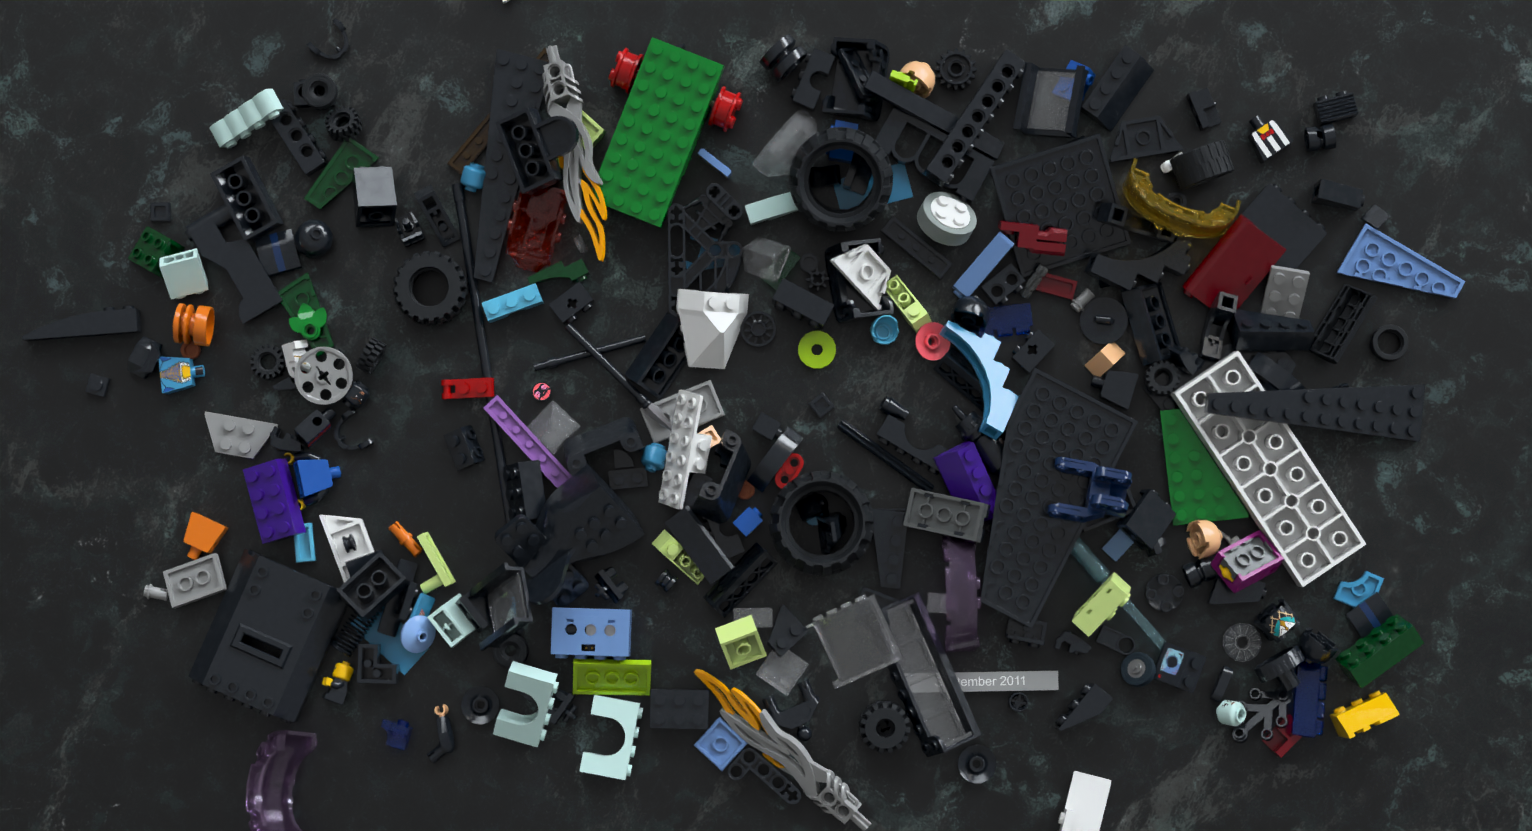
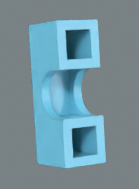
(511, 302)

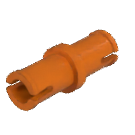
(405, 539)

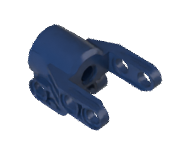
(1104, 494)

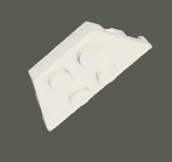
(865, 272)
(335, 529)

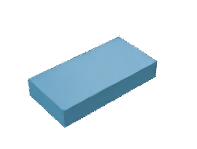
(305, 545)

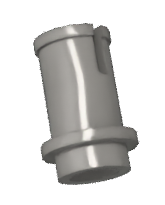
(1082, 300)
(155, 592)

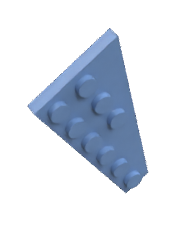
(1389, 262)

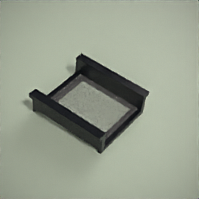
(1050, 101)
(506, 602)

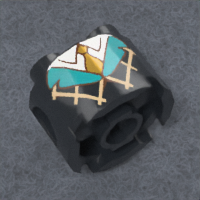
(1276, 620)

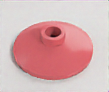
(939, 344)

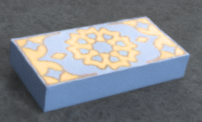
(714, 163)

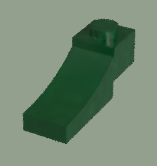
(575, 272)

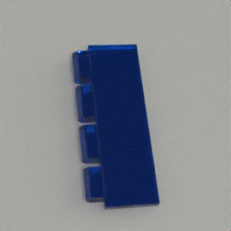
(1008, 317)
(1306, 702)

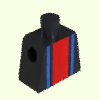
(308, 432)

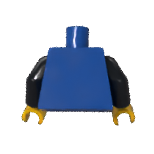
(312, 476)

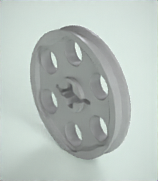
(313, 376)

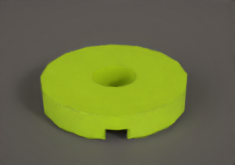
(817, 338)

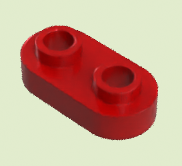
(788, 470)

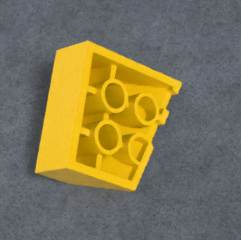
(1363, 714)

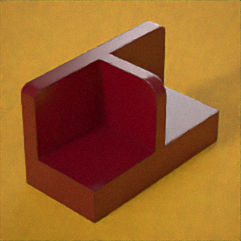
(1282, 738)

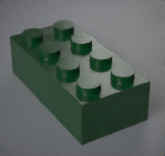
(1379, 650)

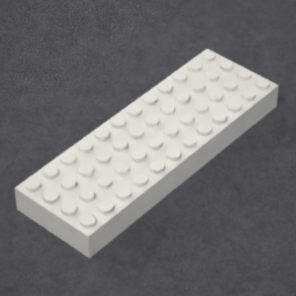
(1271, 475)

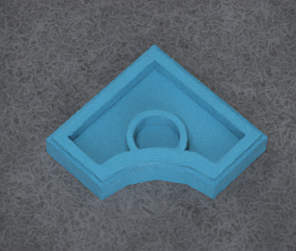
(1359, 590)

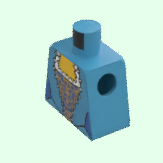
(178, 374)

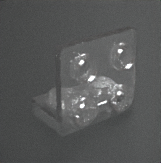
(783, 671)

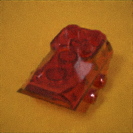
(536, 227)

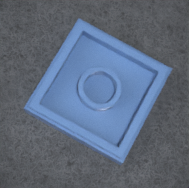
(720, 744)

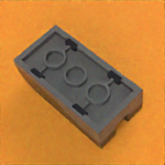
(946, 515)

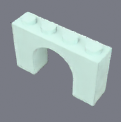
(540, 686)
(617, 764)

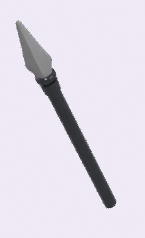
(653, 410)

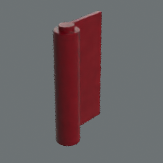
(1234, 263)

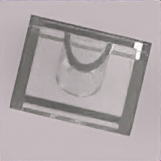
(765, 258)

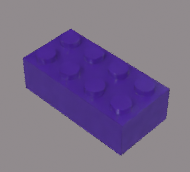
(274, 500)

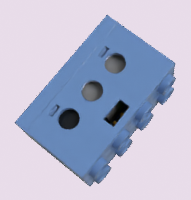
(600, 630)

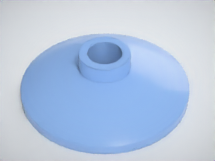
(411, 634)

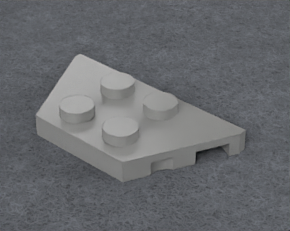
(237, 435)

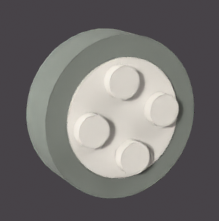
(946, 218)

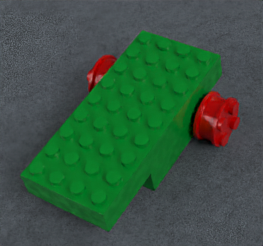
(660, 126)

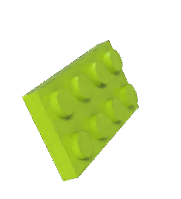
(611, 677)

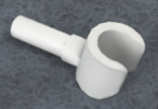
(1166, 166)

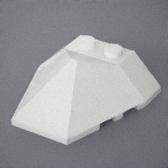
(710, 325)

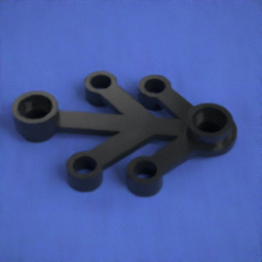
(1265, 712)

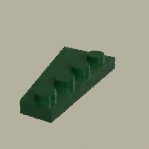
(339, 172)
(301, 292)

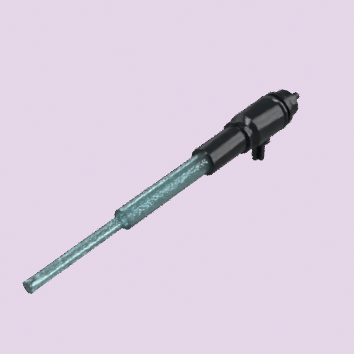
(991, 455)

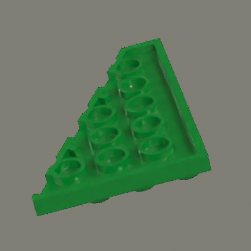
(1194, 479)

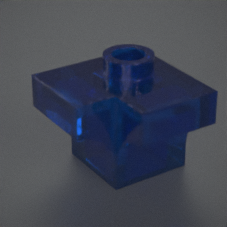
(398, 733)

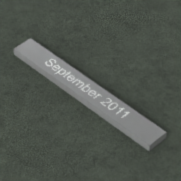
(1008, 681)

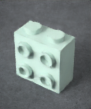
(183, 274)

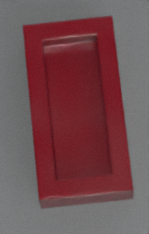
(1057, 286)

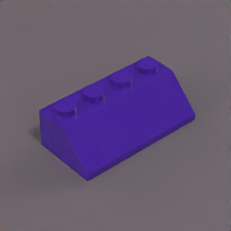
(966, 475)

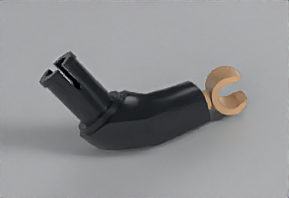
(445, 734)

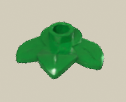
(307, 319)

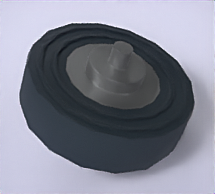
(1138, 669)

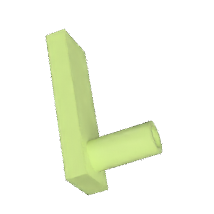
(443, 575)

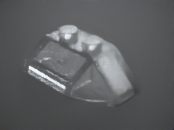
(780, 150)

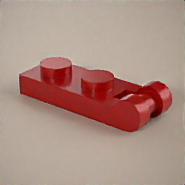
(468, 388)

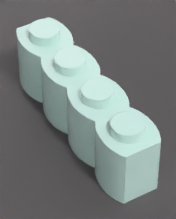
(246, 118)

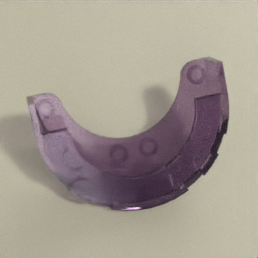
(961, 594)
(273, 778)

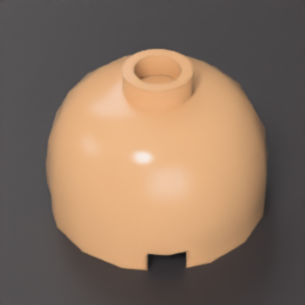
(925, 77)
(1204, 538)

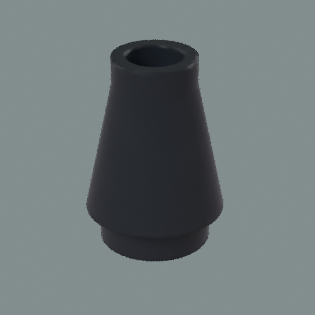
(891, 407)

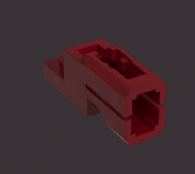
(1029, 233)

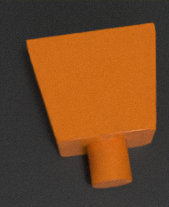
(202, 534)

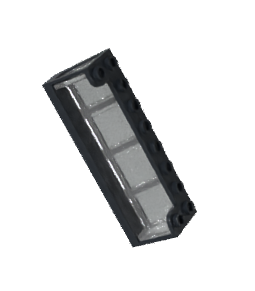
(927, 680)

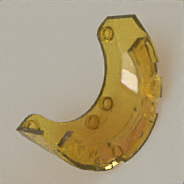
(1172, 216)

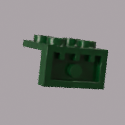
(151, 247)

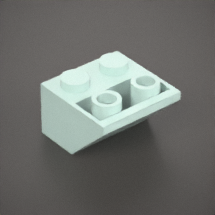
(451, 622)

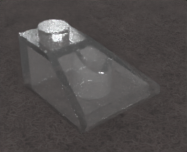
(553, 426)

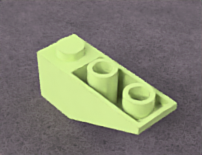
(907, 303)
(677, 555)

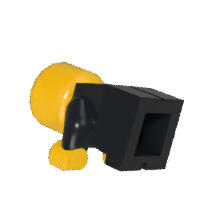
(338, 685)

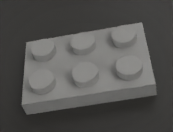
(1285, 291)
(194, 580)

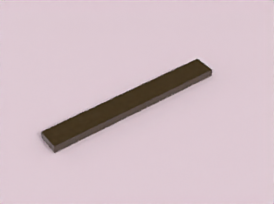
(478, 140)

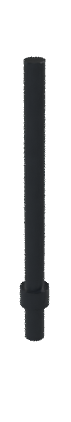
(553, 362)

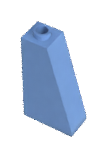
(982, 266)

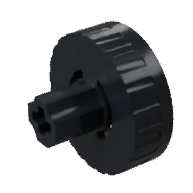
(1281, 666)

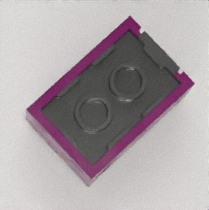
(1247, 561)

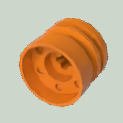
(189, 324)

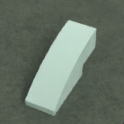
(770, 208)

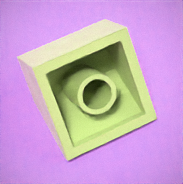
(740, 642)

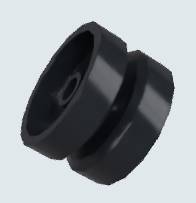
(783, 57)

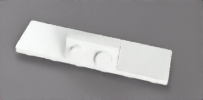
(686, 450)
(1085, 803)

